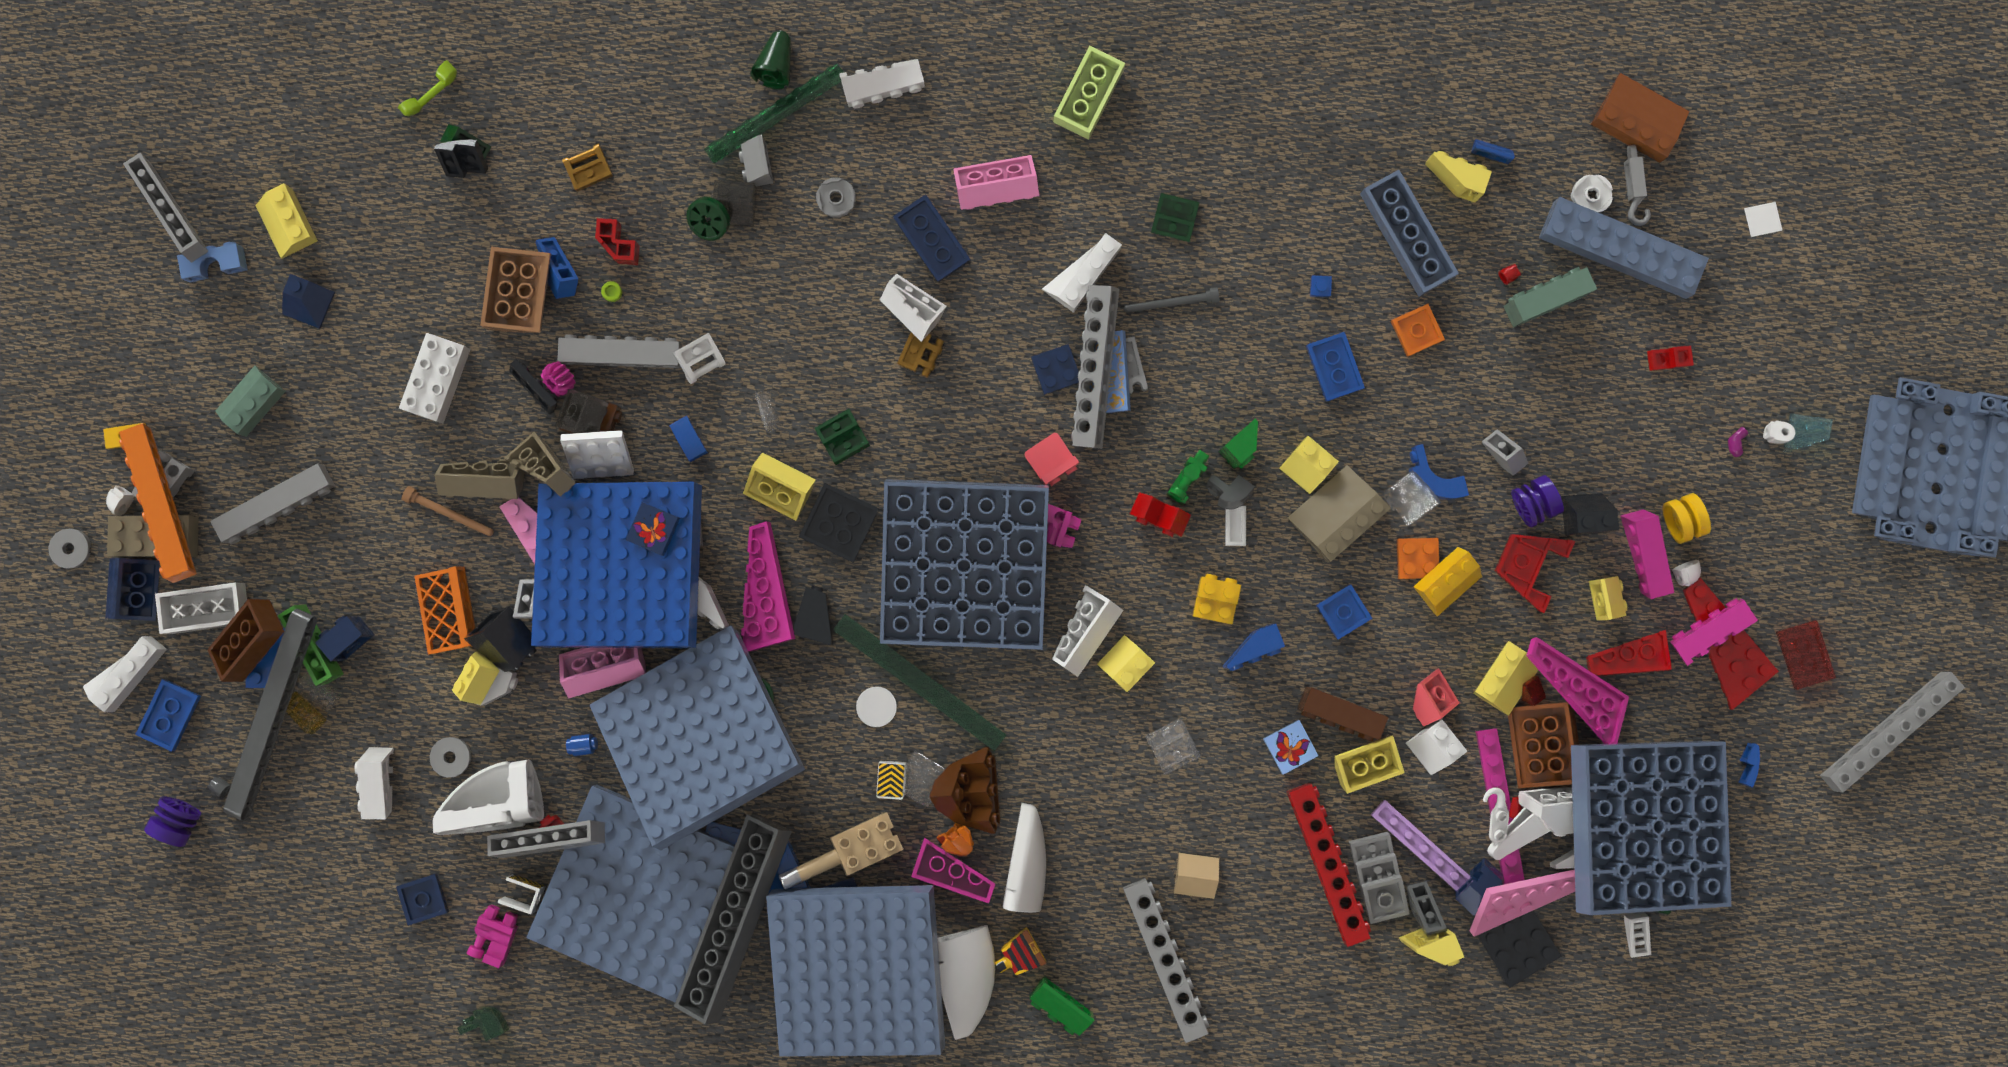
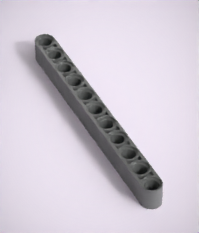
(270, 714)

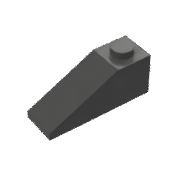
(1425, 908)

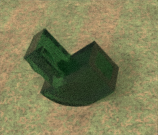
(488, 1019)

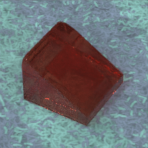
(1533, 691)

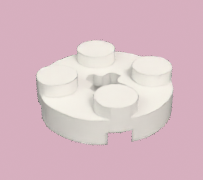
(1597, 183)

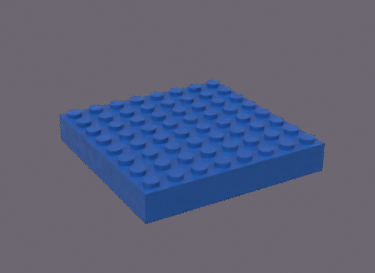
(601, 587)

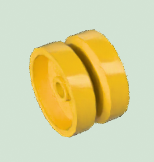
(1686, 518)

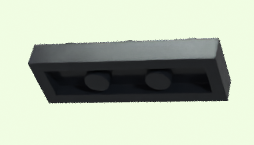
(533, 386)

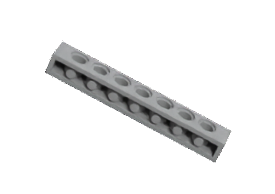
(1103, 358)
(1892, 731)
(1189, 1029)

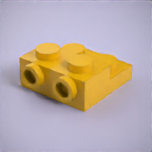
(1216, 599)

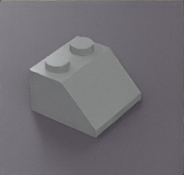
(756, 161)

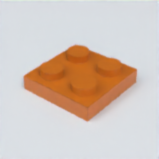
(1417, 330)
(1417, 557)

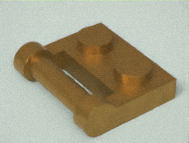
(589, 173)

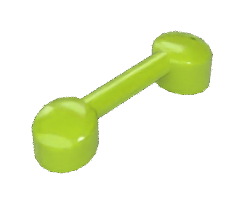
(446, 74)

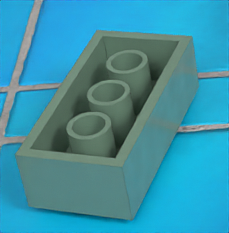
(1550, 297)

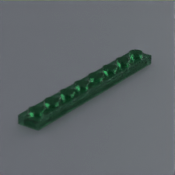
(778, 111)

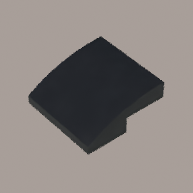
(461, 157)

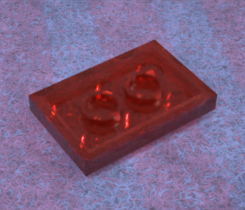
(1805, 654)

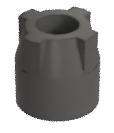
(219, 787)

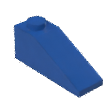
(561, 275)

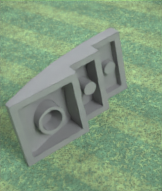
(1379, 877)

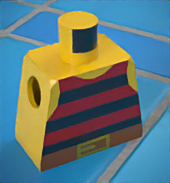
(1021, 954)

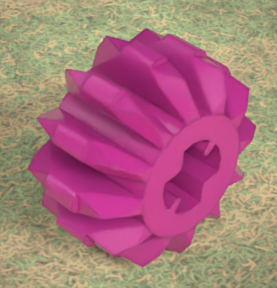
(557, 378)

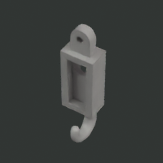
(1635, 184)

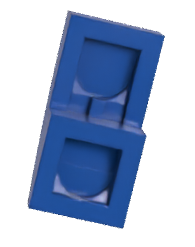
(688, 439)
(1751, 757)

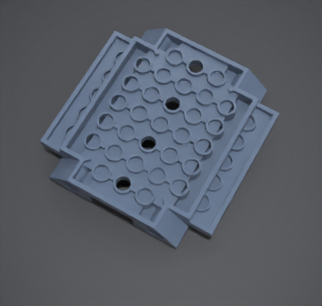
(1903, 463)

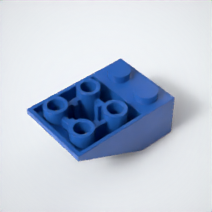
(1258, 643)

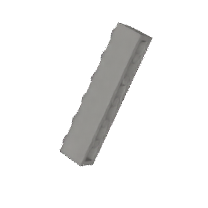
(165, 207)
(618, 352)
(272, 504)
(546, 839)

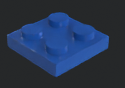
(1344, 611)

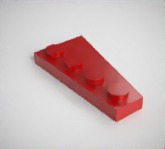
(1637, 656)

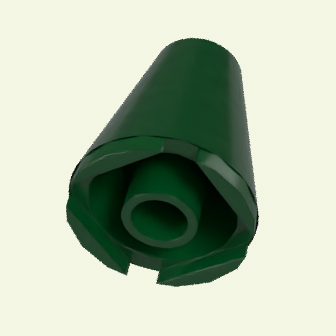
(774, 62)

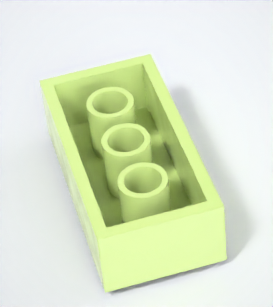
(1089, 92)

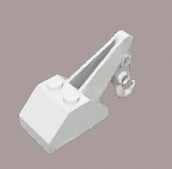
(1542, 812)

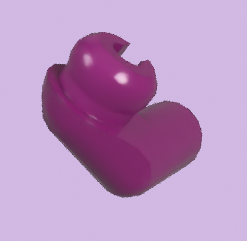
(1735, 442)

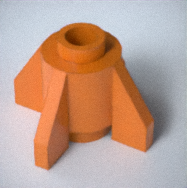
(957, 840)

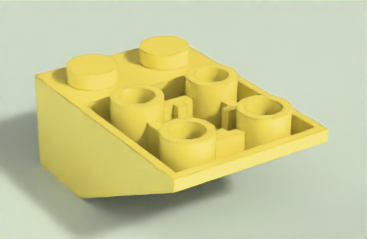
(1459, 176)

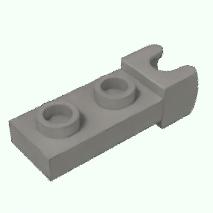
(1135, 369)

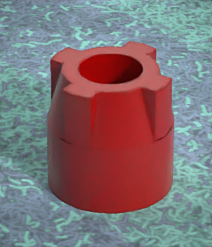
(1509, 274)

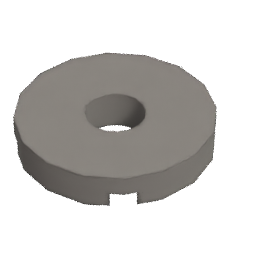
(839, 208)
(58, 545)
(438, 757)

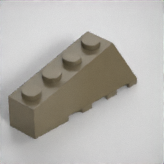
(540, 461)
(480, 480)

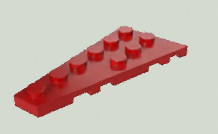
(1737, 661)

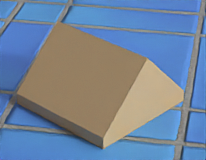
(1197, 875)

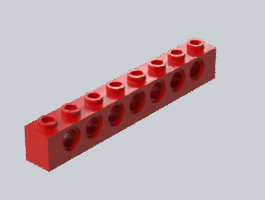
(1350, 934)

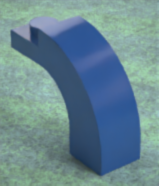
(1442, 488)

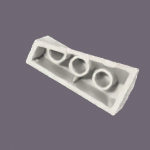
(882, 83)
(1073, 283)
(1086, 630)
(118, 681)

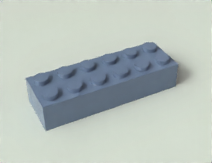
(1409, 233)

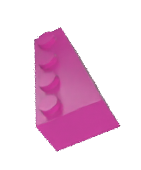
(1648, 553)
(1713, 630)
(947, 872)

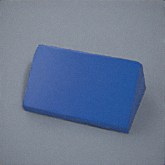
(1492, 151)

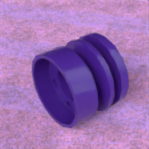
(1537, 501)
(172, 821)

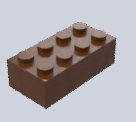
(245, 640)
(1343, 713)

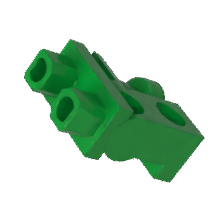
(1193, 470)

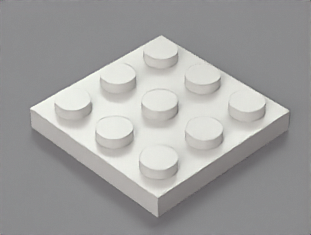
(597, 454)

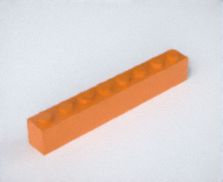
(157, 503)

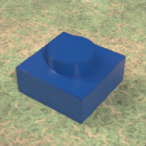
(1320, 286)

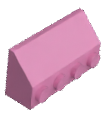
(996, 182)
(598, 668)

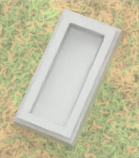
(1235, 527)

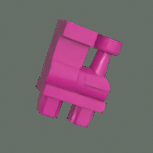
(1057, 526)
(498, 932)

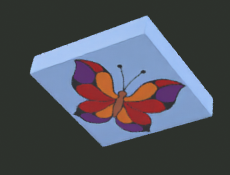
(1290, 747)

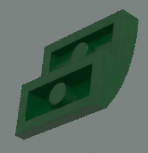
(1175, 217)
(842, 436)

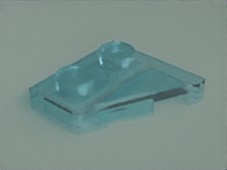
(1807, 431)

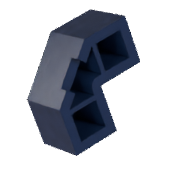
(1481, 877)

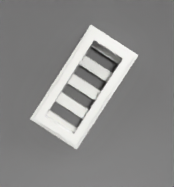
(1632, 922)

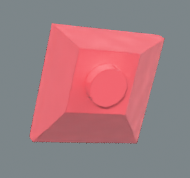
(1433, 698)

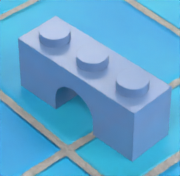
(230, 258)

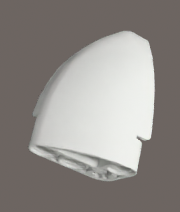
(492, 800)
(1028, 864)
(966, 977)

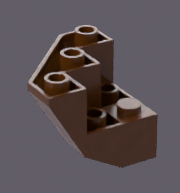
(969, 792)

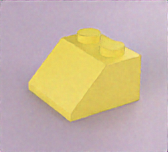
(1309, 464)
(1608, 598)
(1125, 663)
(475, 679)

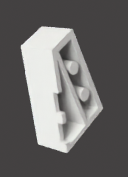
(912, 306)
(374, 784)

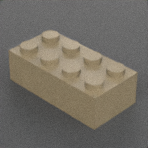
(130, 536)

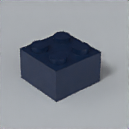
(344, 638)

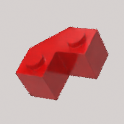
(608, 235)
(1161, 515)

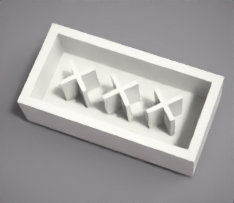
(434, 378)
(199, 607)

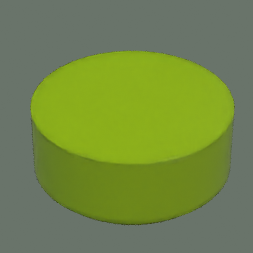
(611, 291)

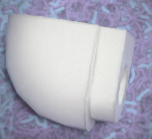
(1779, 432)
(119, 500)
(1687, 573)

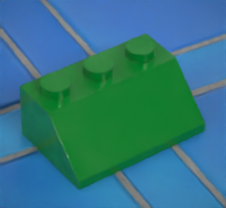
(1241, 448)
(1061, 1007)

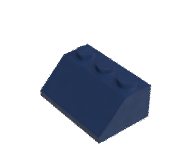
(132, 589)

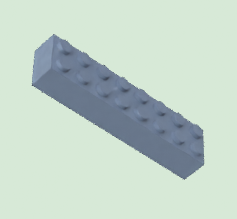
(1623, 248)

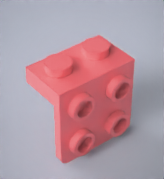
(1051, 459)

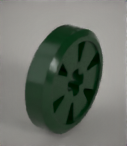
(704, 228)

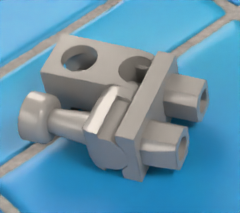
(175, 472)

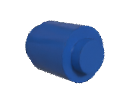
(581, 745)

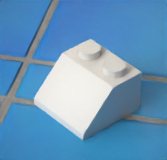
(1436, 746)

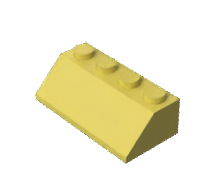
(1439, 947)

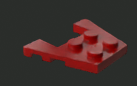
(1523, 561)

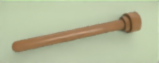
(411, 495)

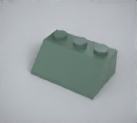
(249, 402)

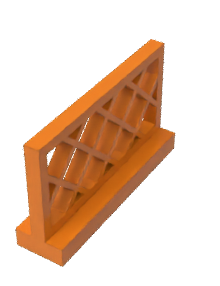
(461, 603)

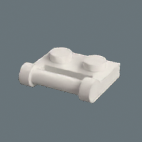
(696, 352)

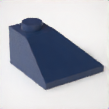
(306, 301)

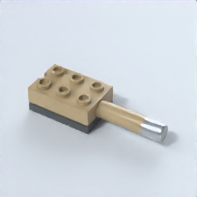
(852, 850)

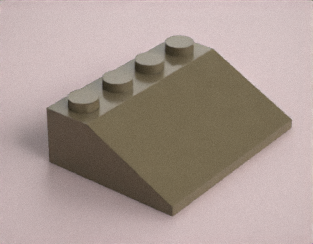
(1338, 513)

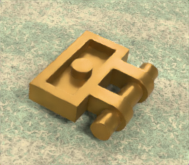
(913, 352)

